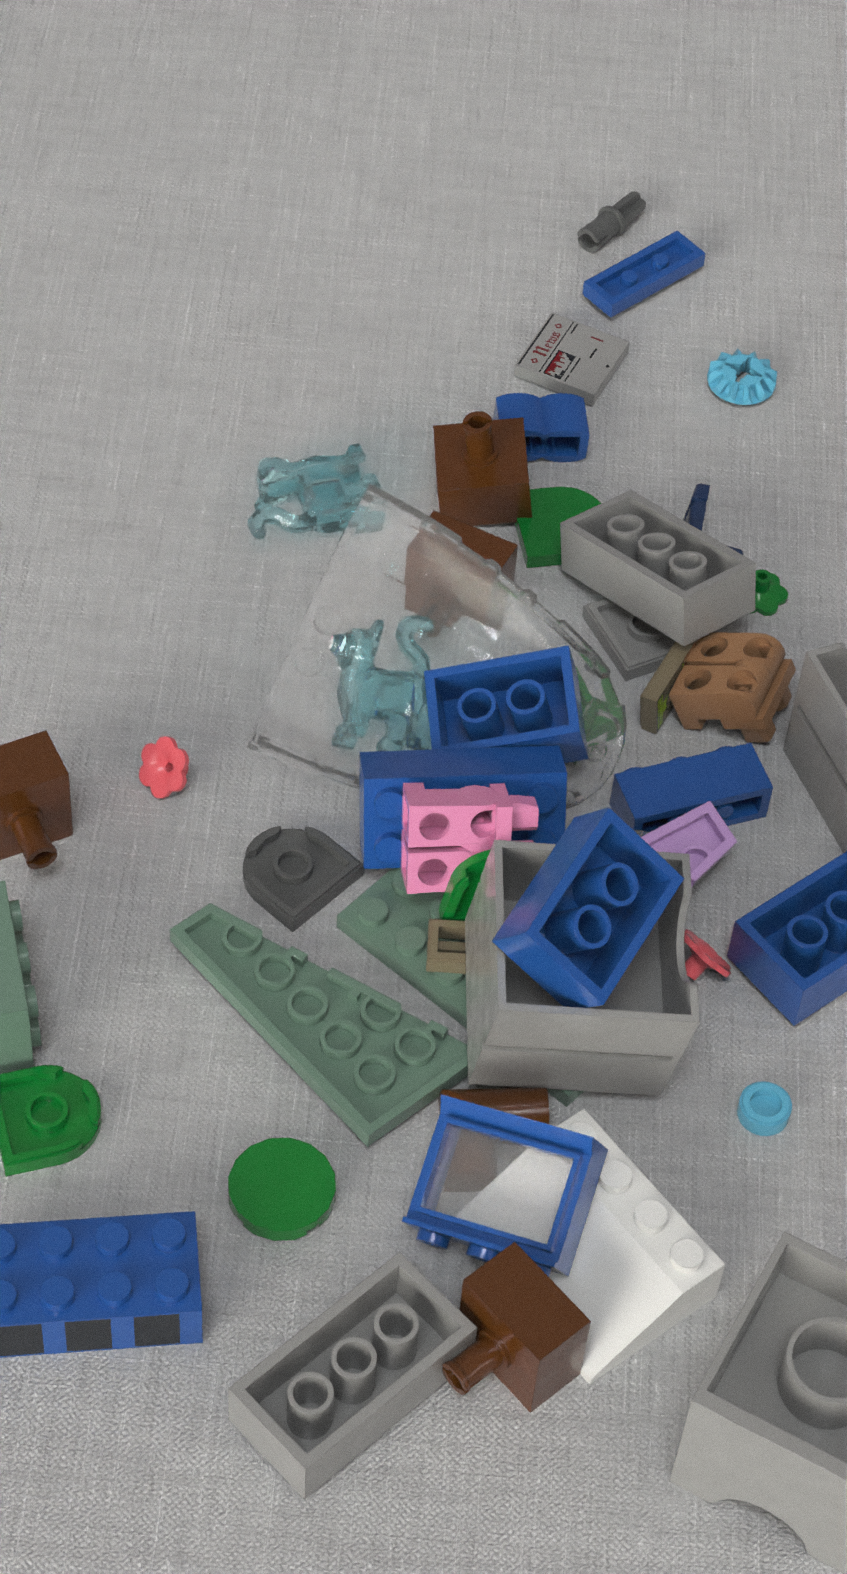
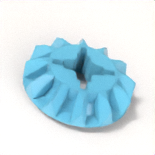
(749, 390)

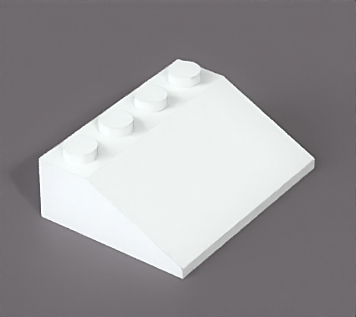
(635, 1262)

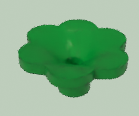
(768, 593)

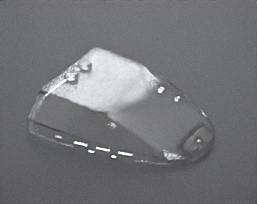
(404, 565)

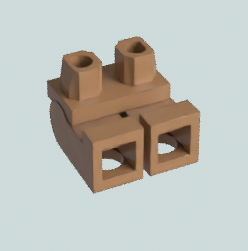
(736, 682)

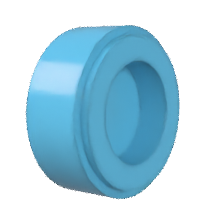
(764, 1108)

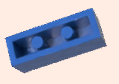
(664, 791)

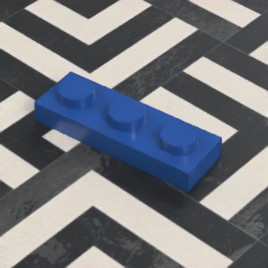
(643, 273)

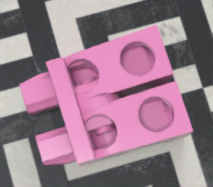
(453, 825)

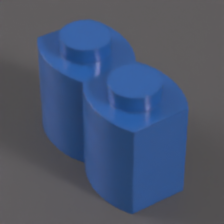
(552, 424)

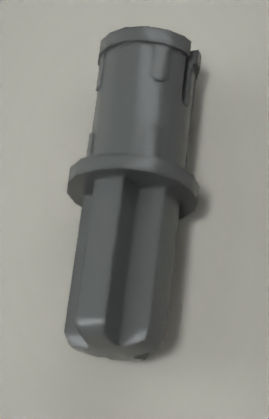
(610, 222)

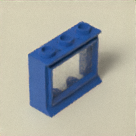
(505, 1182)

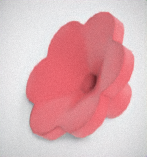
(164, 767)
(703, 957)

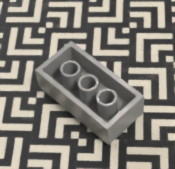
(658, 567)
(349, 1374)

